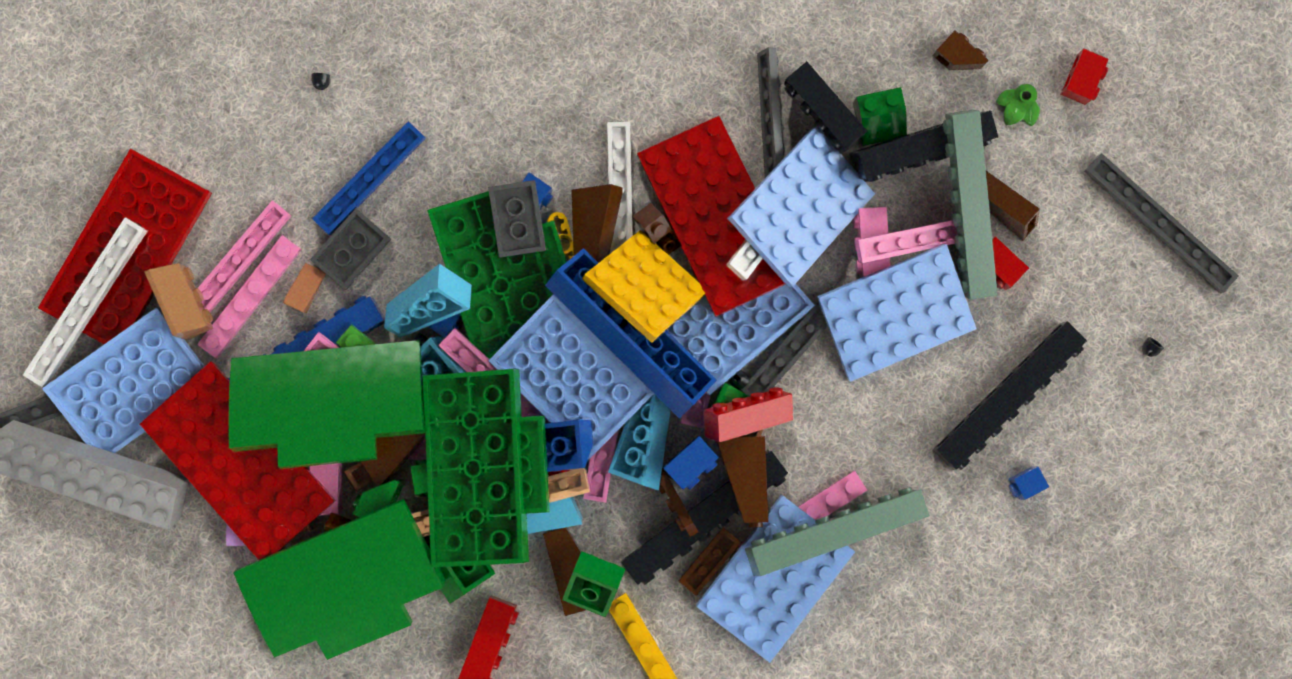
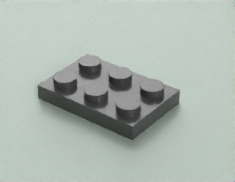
(517, 218)
(350, 249)

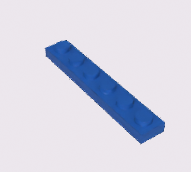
(369, 178)

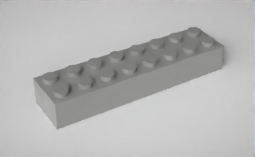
(92, 474)

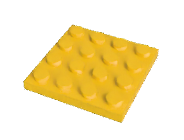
(645, 285)

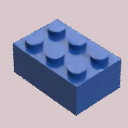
(690, 463)

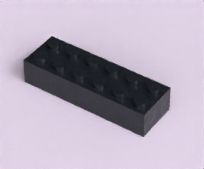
(910, 150)

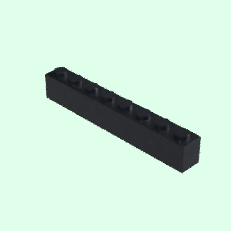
(1010, 395)
(706, 516)

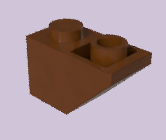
(959, 54)
(656, 227)

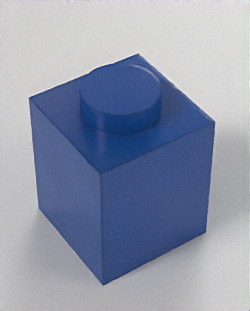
(1028, 483)

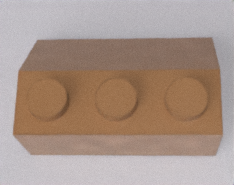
(180, 300)

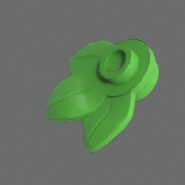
(1017, 108)

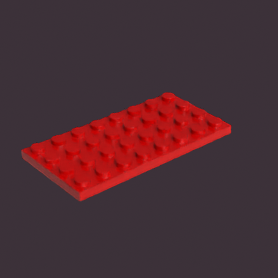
(699, 187)
(152, 199)
(244, 487)

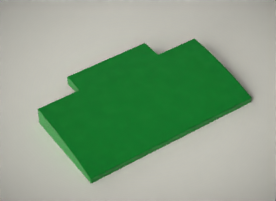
(503, 288)
(326, 402)
(482, 468)
(341, 584)

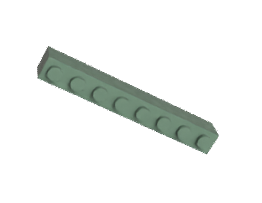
(971, 203)
(836, 532)

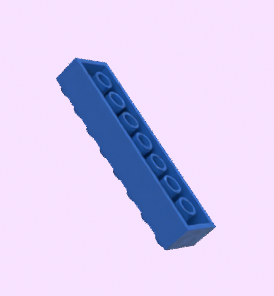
(660, 365)

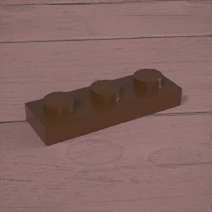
(675, 504)
(709, 561)

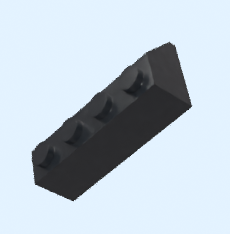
(825, 108)

